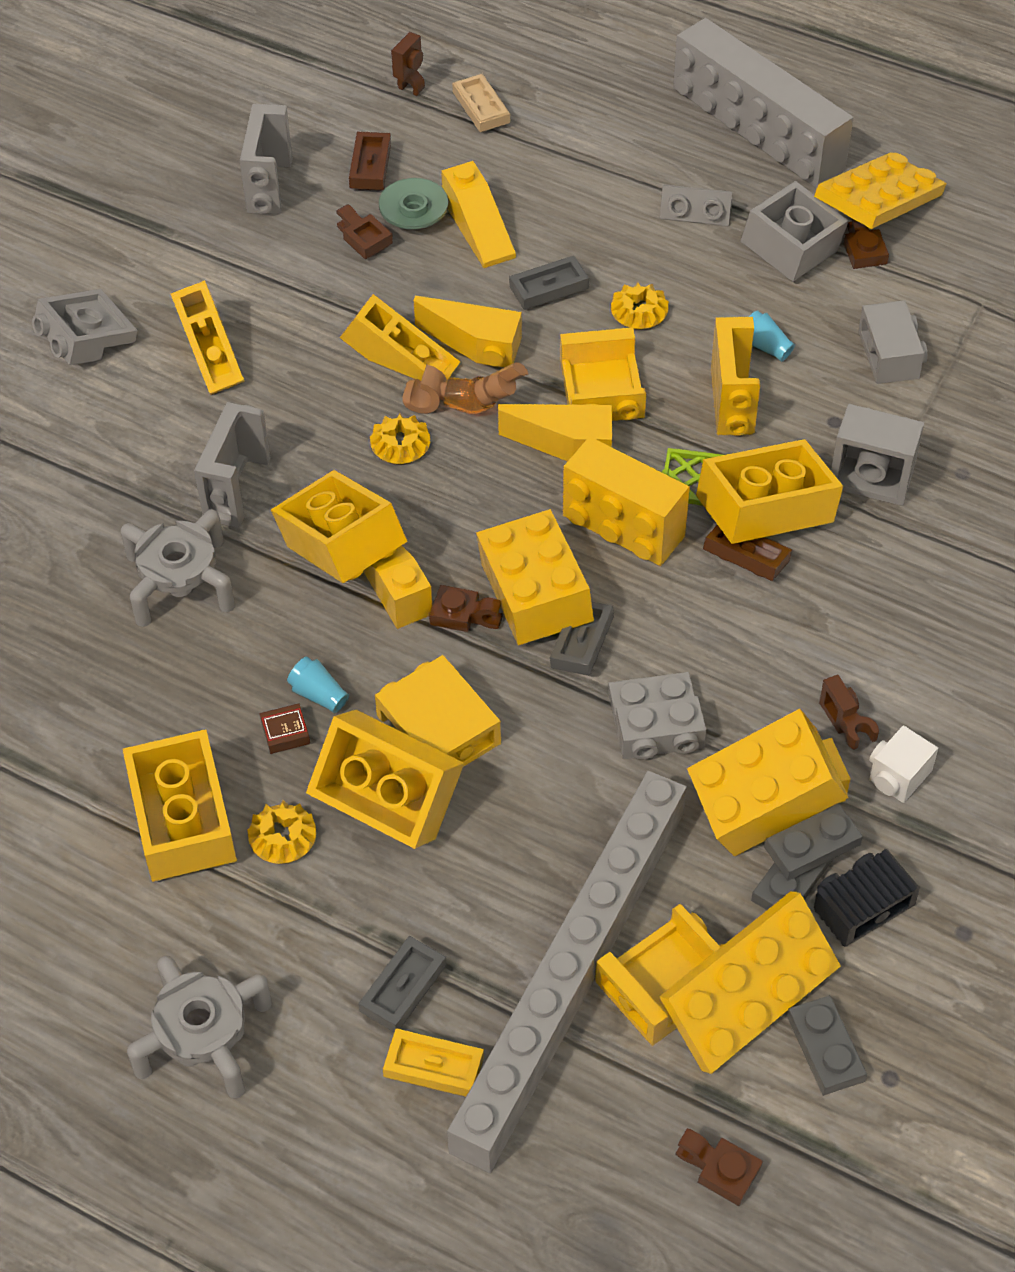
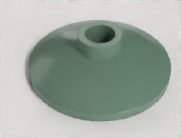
(413, 203)

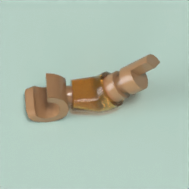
(461, 394)

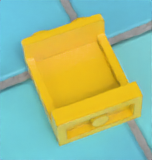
(603, 371)
(733, 391)
(440, 711)
(652, 968)

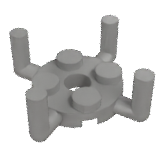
(179, 576)
(201, 1042)

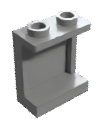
(264, 149)
(236, 439)

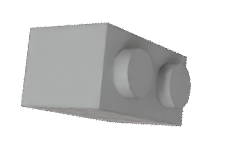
(892, 342)

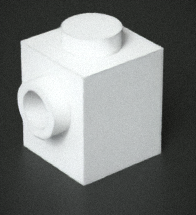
(902, 763)

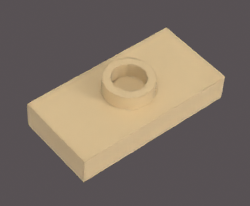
(481, 102)

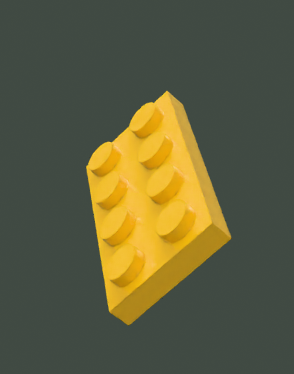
(880, 189)
(750, 982)

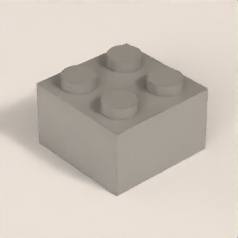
(794, 231)
(876, 453)

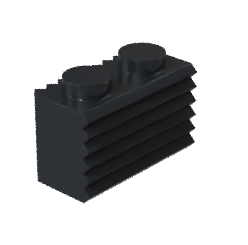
(865, 896)

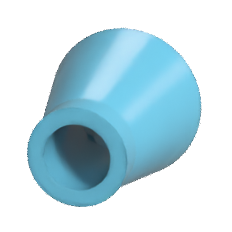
(770, 337)
(315, 683)

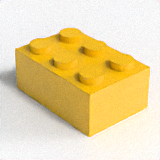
(768, 491)
(625, 501)
(339, 526)
(535, 577)
(384, 778)
(767, 782)
(179, 805)

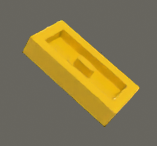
(432, 1062)

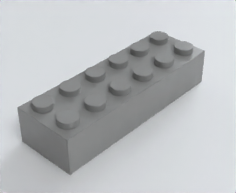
(762, 102)

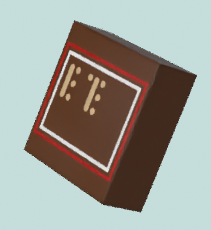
(284, 728)

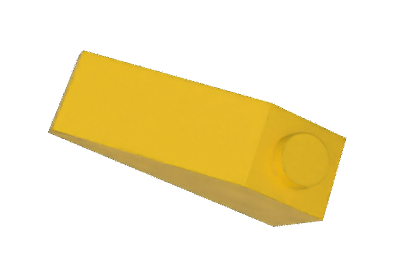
(477, 214)
(476, 331)
(207, 337)
(394, 342)
(555, 428)
(401, 587)

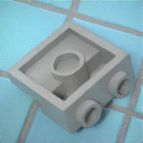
(82, 325)
(657, 716)

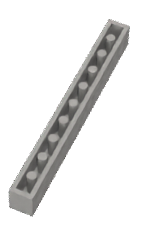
(565, 974)

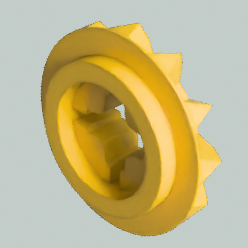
(646, 314)
(413, 446)
(273, 846)

